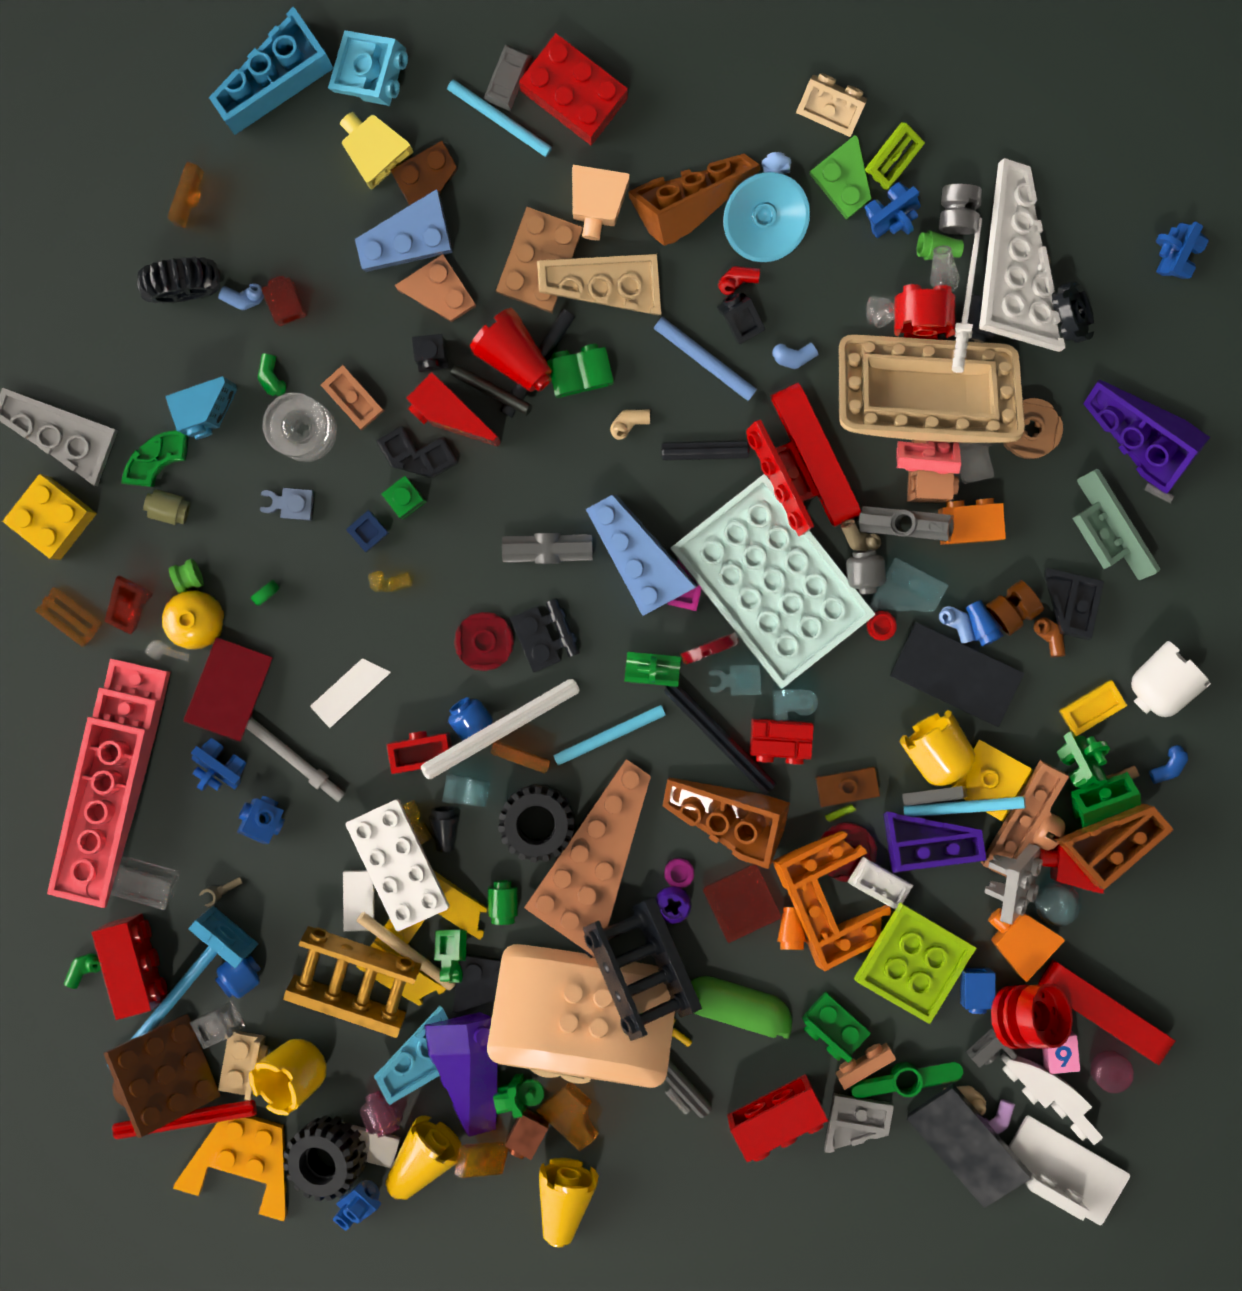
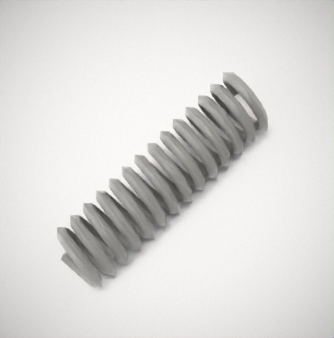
(1156, 490)
(679, 1100)

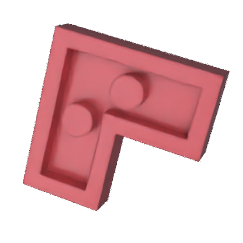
(932, 456)

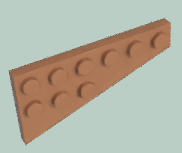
(590, 869)

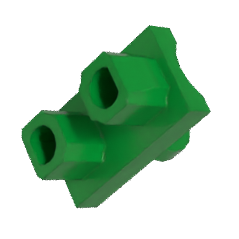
(652, 669)
(1089, 757)
(518, 1095)

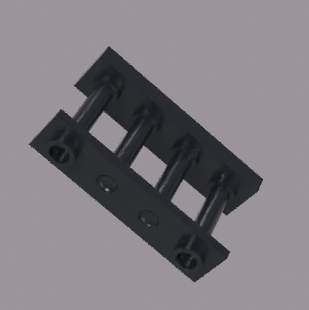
(670, 971)

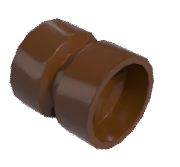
(1017, 606)

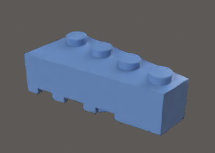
(639, 557)

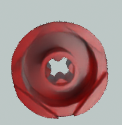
(925, 312)

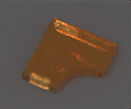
(569, 1115)

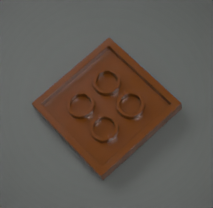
(162, 1075)

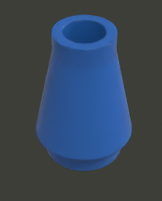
(984, 625)

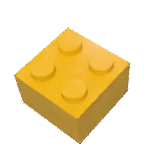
(49, 517)

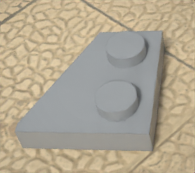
(856, 1120)

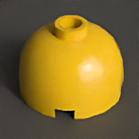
(193, 619)

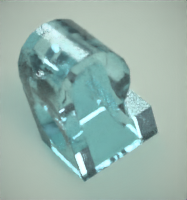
(793, 700)
(465, 790)

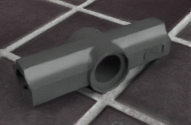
(924, 524)
(547, 548)

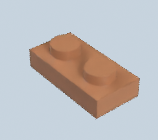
(352, 397)
(876, 1058)

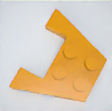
(247, 1149)

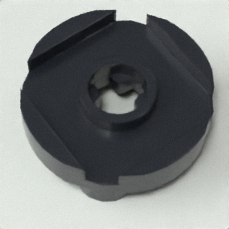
(1074, 312)

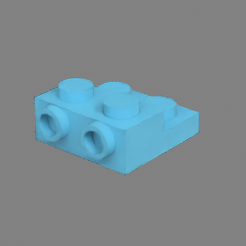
(368, 67)

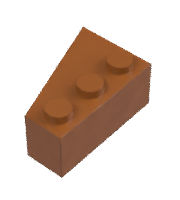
(1115, 843)

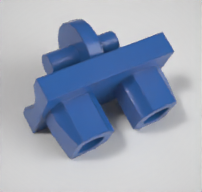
(895, 215)
(1177, 248)
(206, 757)
(357, 1204)

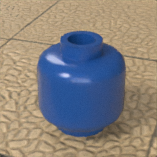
(469, 717)
(238, 980)

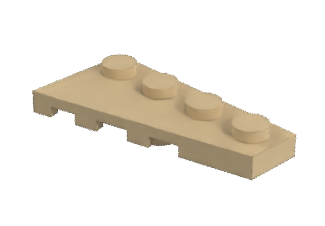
(608, 281)

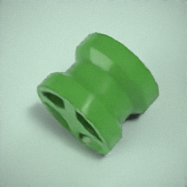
(186, 576)

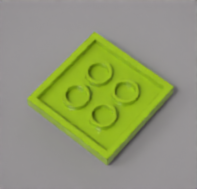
(914, 963)

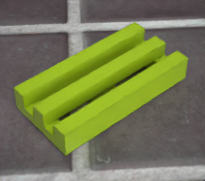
(878, 175)

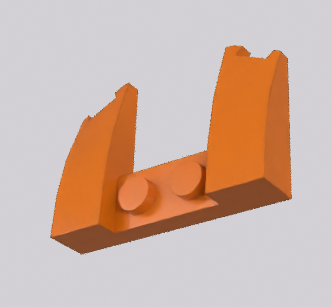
(799, 874)

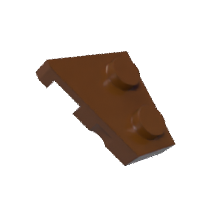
(425, 173)

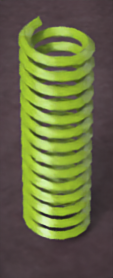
(835, 816)

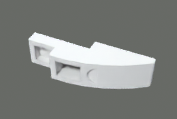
(1049, 1087)

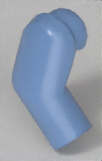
(243, 300)
(793, 358)
(959, 620)

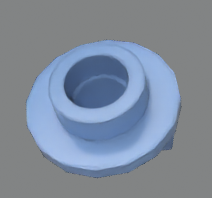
(777, 163)

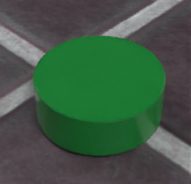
(265, 592)

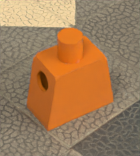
(1024, 943)

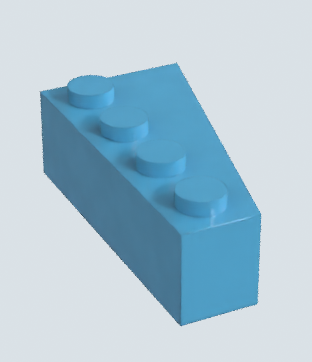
(272, 74)

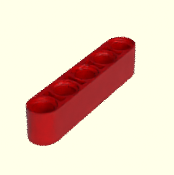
(816, 454)
(1109, 1014)

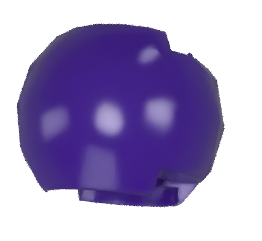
(677, 894)

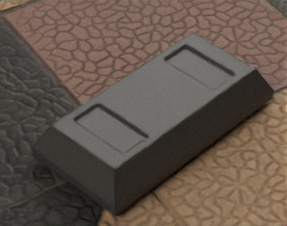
(505, 79)

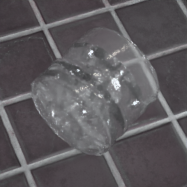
(285, 419)

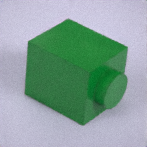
(404, 497)

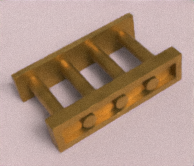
(344, 1005)

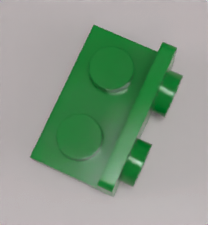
(835, 1027)

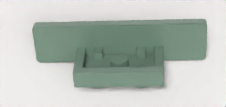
(1110, 529)

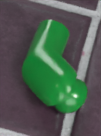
(267, 377)
(80, 966)

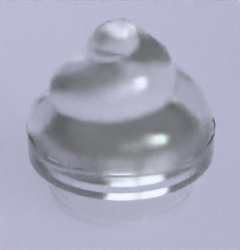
(879, 311)

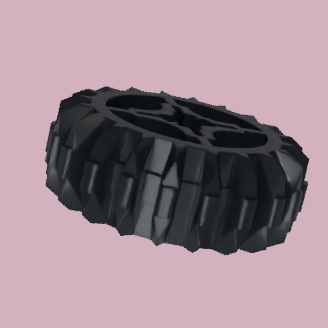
(178, 280)

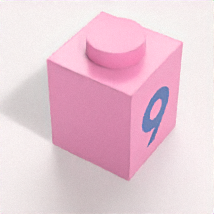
(1064, 1058)

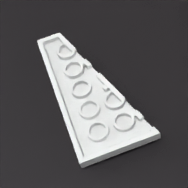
(1018, 268)

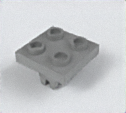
(1020, 882)

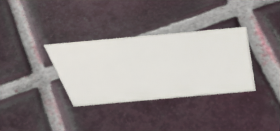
(348, 691)

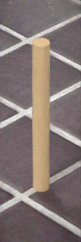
(402, 948)

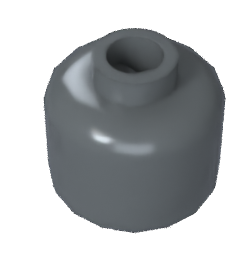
(866, 571)

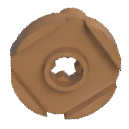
(1049, 433)

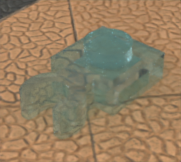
(741, 680)

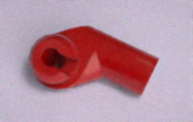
(736, 276)

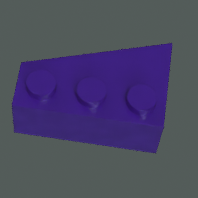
(930, 844)

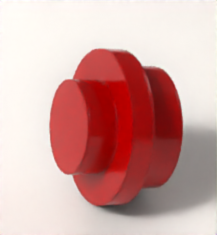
(881, 626)

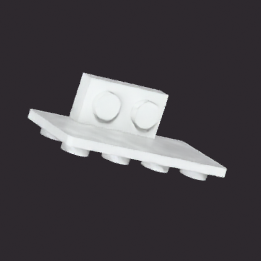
(397, 865)
(1068, 1172)

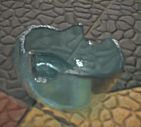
(1058, 904)

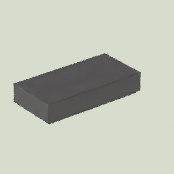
(937, 795)

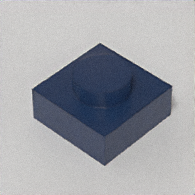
(367, 531)

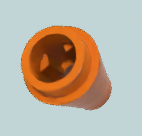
(791, 930)

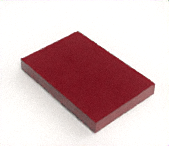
(228, 689)

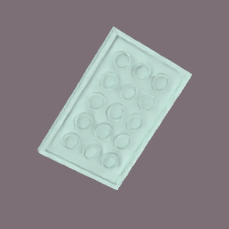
(771, 583)

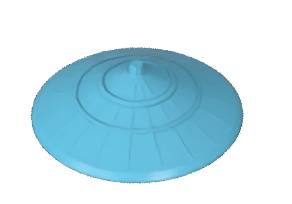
(766, 217)

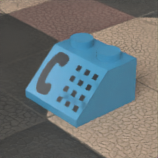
(201, 407)

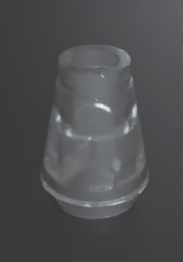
(944, 268)

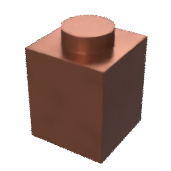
(526, 1135)

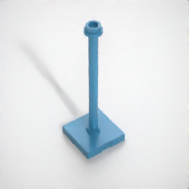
(222, 939)

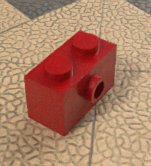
(415, 751)

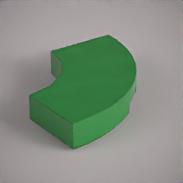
(153, 457)

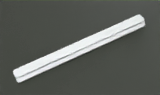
(499, 729)

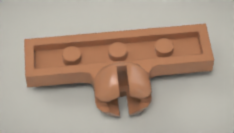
(1035, 822)

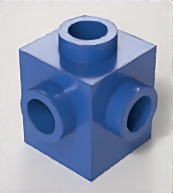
(251, 825)

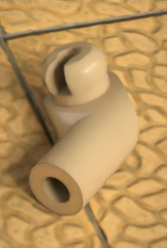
(626, 420)

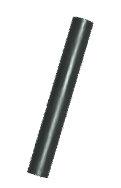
(491, 390)

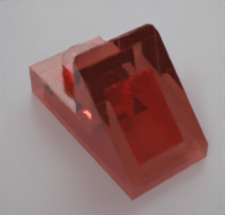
(126, 604)

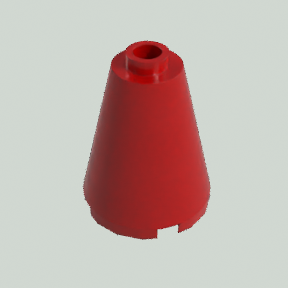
(512, 351)

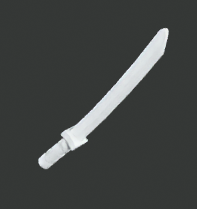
(964, 330)

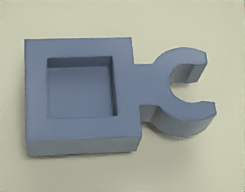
(293, 503)

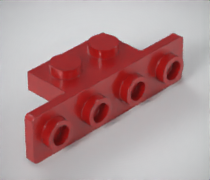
(787, 474)

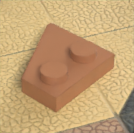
(438, 289)

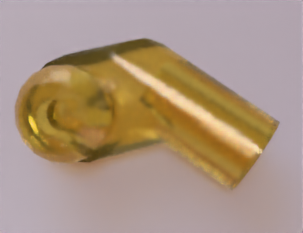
(390, 584)

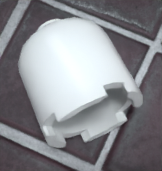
(1167, 682)

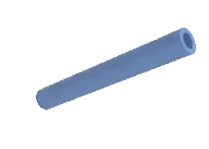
(705, 358)

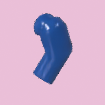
(1174, 766)

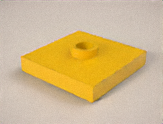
(994, 777)

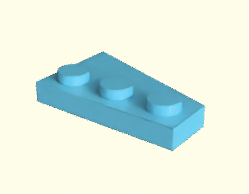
(410, 1064)

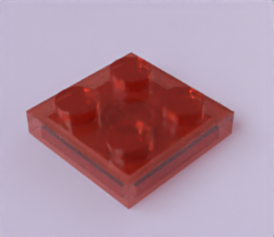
(741, 903)

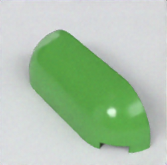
(742, 1007)

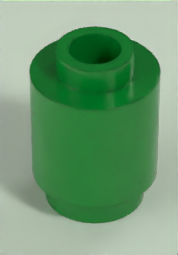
(502, 902)

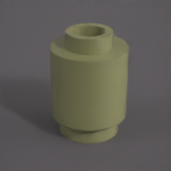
(167, 507)

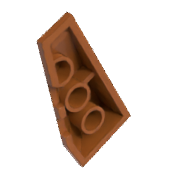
(681, 204)
(738, 819)

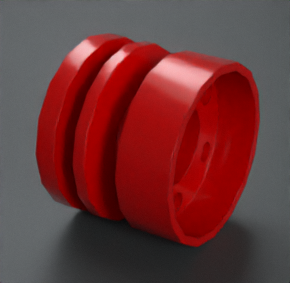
(1032, 1016)

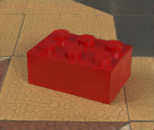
(573, 89)
(129, 966)
(777, 1119)

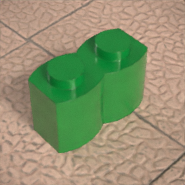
(580, 371)

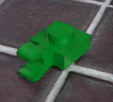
(449, 949)

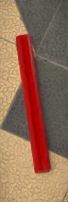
(195, 1118)

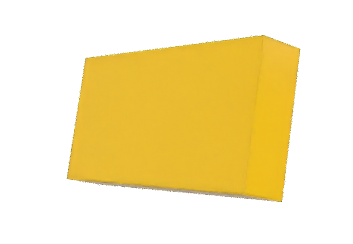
(1093, 708)

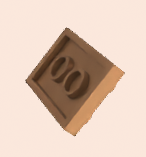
(537, 239)

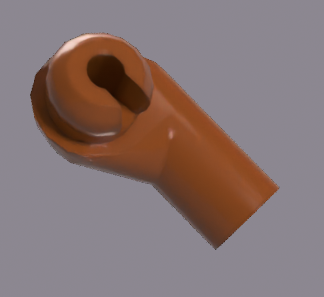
(1050, 632)

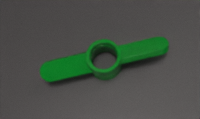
(924, 1078)

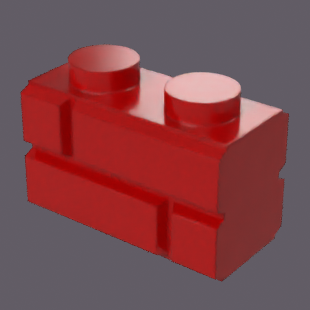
(781, 739)

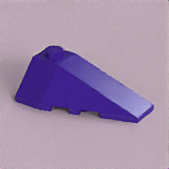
(1151, 436)
(465, 1068)

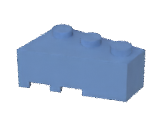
(406, 236)

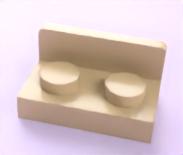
(832, 104)
(240, 1057)

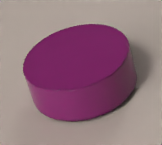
(679, 872)

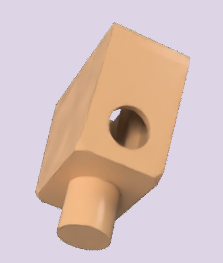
(597, 198)

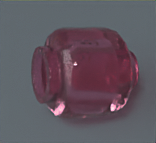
(1112, 1071)
(380, 1116)

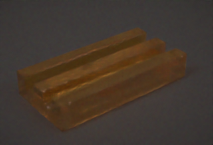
(49, 602)
(520, 757)

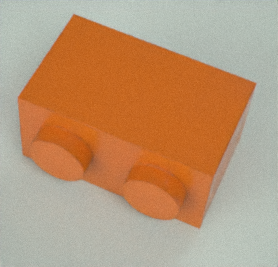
(975, 522)

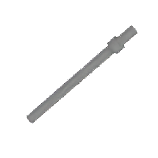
(317, 778)

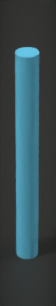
(499, 118)
(609, 735)
(965, 806)

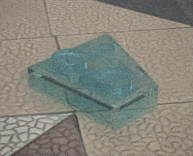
(908, 589)

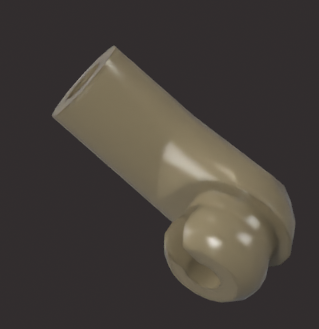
(859, 540)

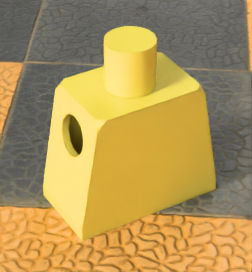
(373, 147)

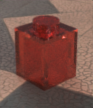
(283, 300)

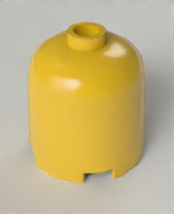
(940, 750)
(288, 1075)

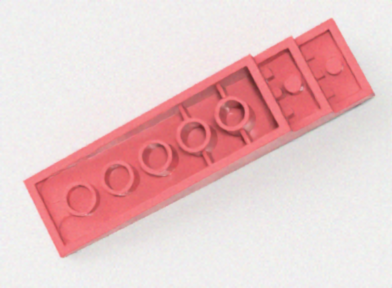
(108, 782)

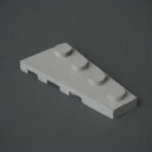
(65, 436)

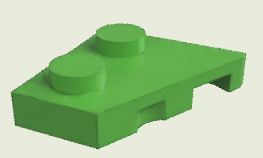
(844, 178)

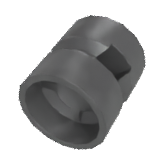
(960, 209)

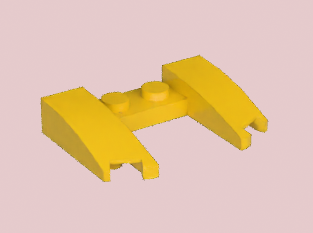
(462, 912)

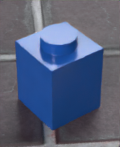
(977, 989)

